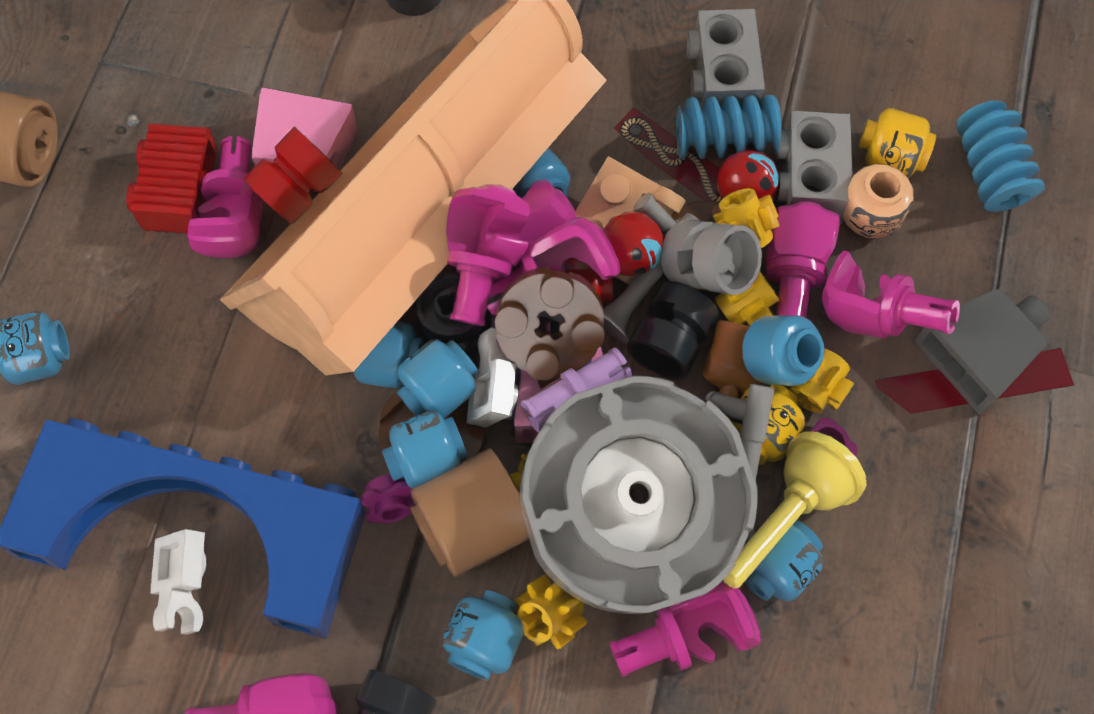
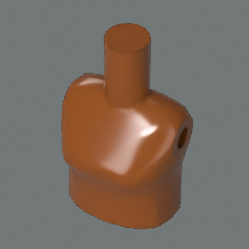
(725, 361)

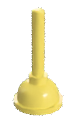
(817, 477)

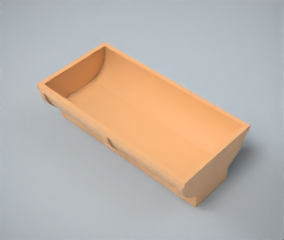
(381, 227)

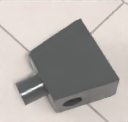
(988, 345)

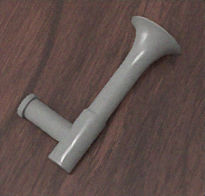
(618, 312)
(755, 417)

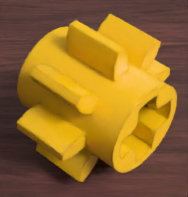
(747, 210)
(750, 304)
(827, 385)
(549, 613)

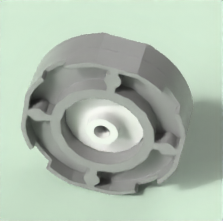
(691, 485)

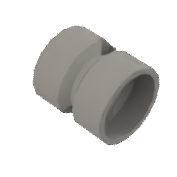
(711, 256)

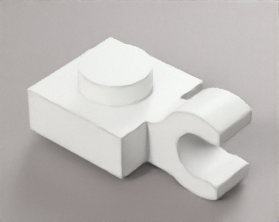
(495, 385)
(177, 571)

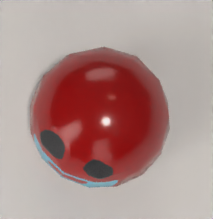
(748, 170)
(635, 241)

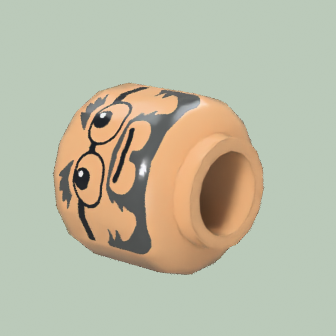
(878, 201)

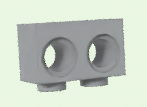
(731, 62)
(823, 168)

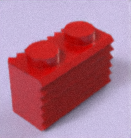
(170, 176)

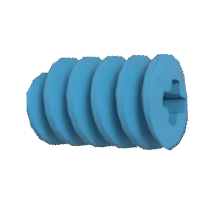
(728, 125)
(999, 156)

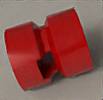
(292, 176)

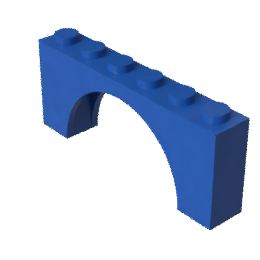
(86, 475)

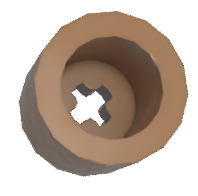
(26, 139)
(470, 513)

